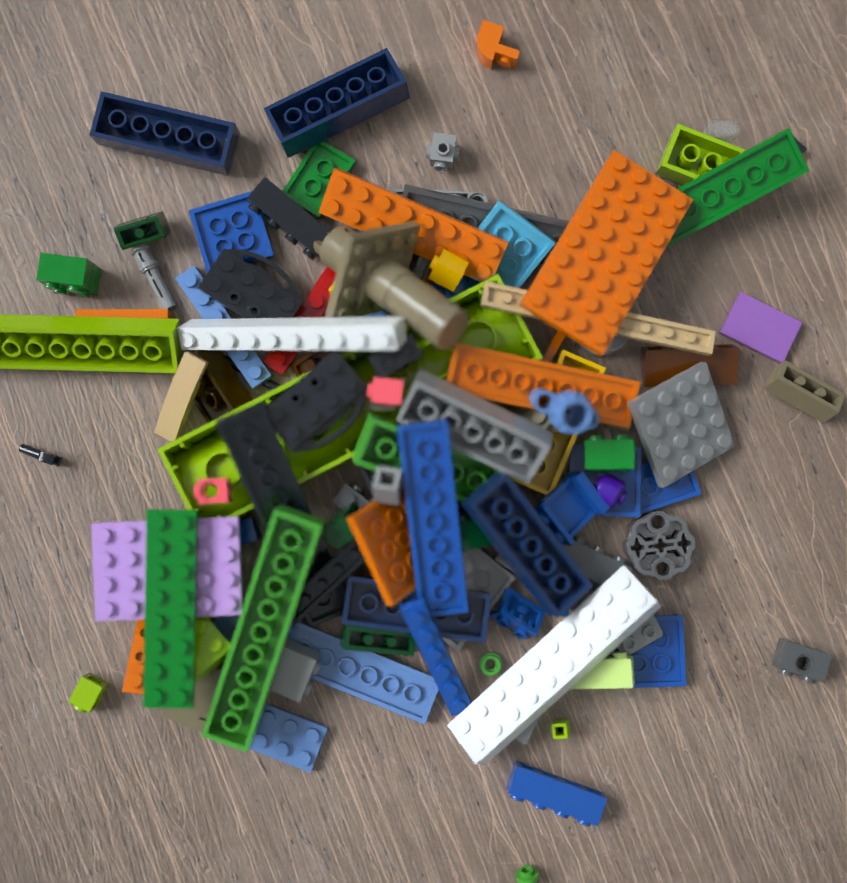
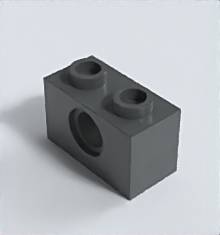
(815, 661)

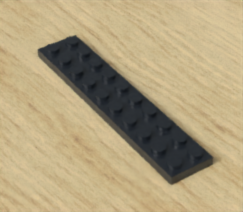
(272, 482)

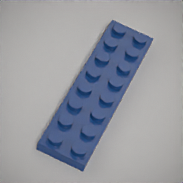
(433, 516)

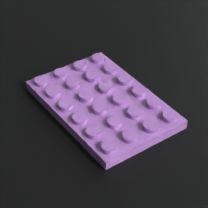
(121, 563)

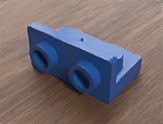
(518, 614)

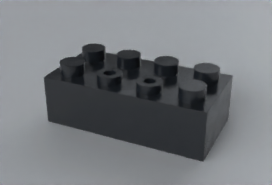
(248, 288)
(318, 404)

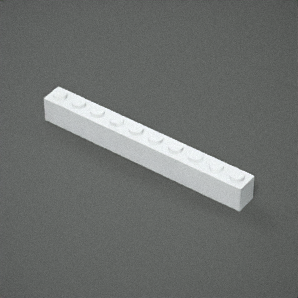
(294, 333)

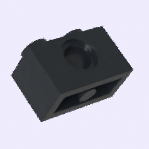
(390, 362)

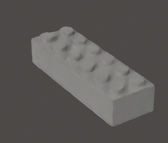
(478, 426)

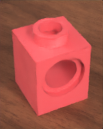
(386, 392)
(224, 490)

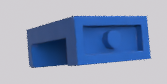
(570, 506)

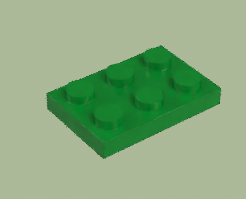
(313, 175)

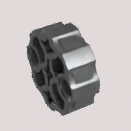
(648, 564)

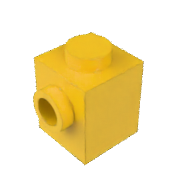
(447, 269)

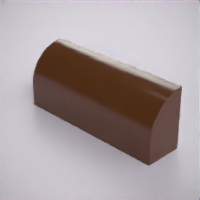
(663, 363)

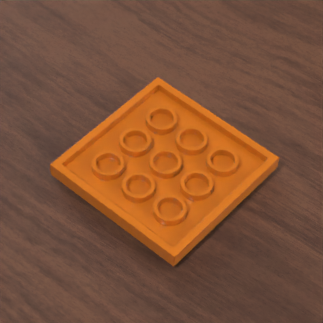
(386, 545)

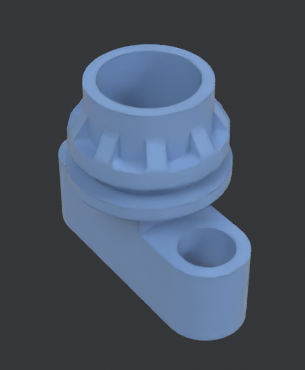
(567, 411)

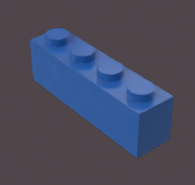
(556, 794)

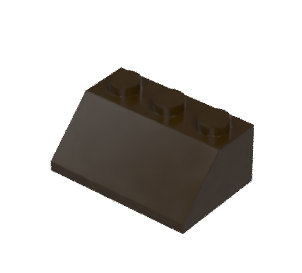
(220, 387)

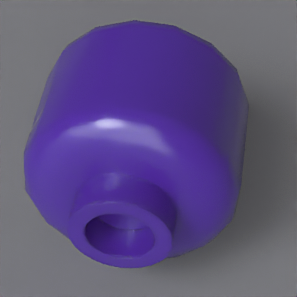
(611, 489)

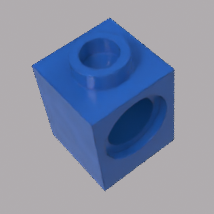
(249, 531)

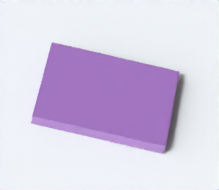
(760, 327)

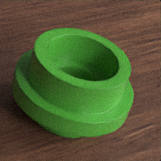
(490, 671)
(527, 874)

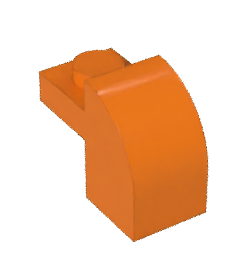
(489, 47)

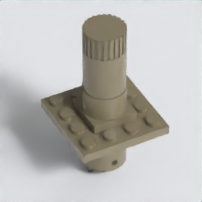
(376, 277)

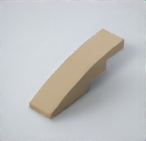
(180, 396)

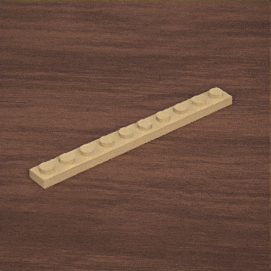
(633, 327)

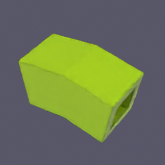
(561, 722)

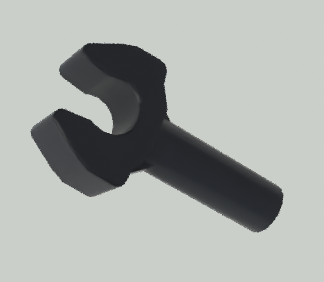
(40, 455)

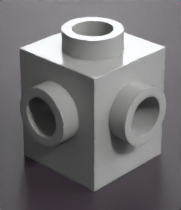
(442, 151)

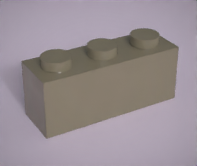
(804, 391)

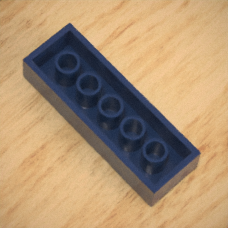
(337, 102)
(164, 133)
(526, 544)
(367, 608)

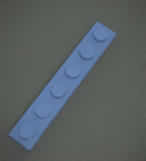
(246, 360)

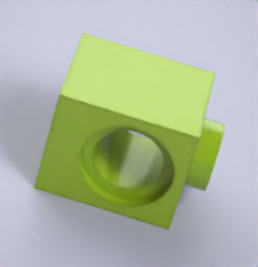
(88, 693)

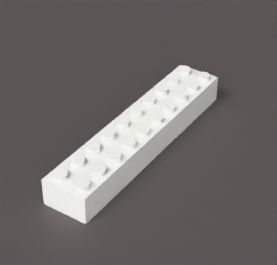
(553, 666)

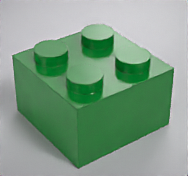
(68, 274)
(609, 454)

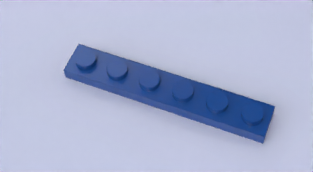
(436, 655)

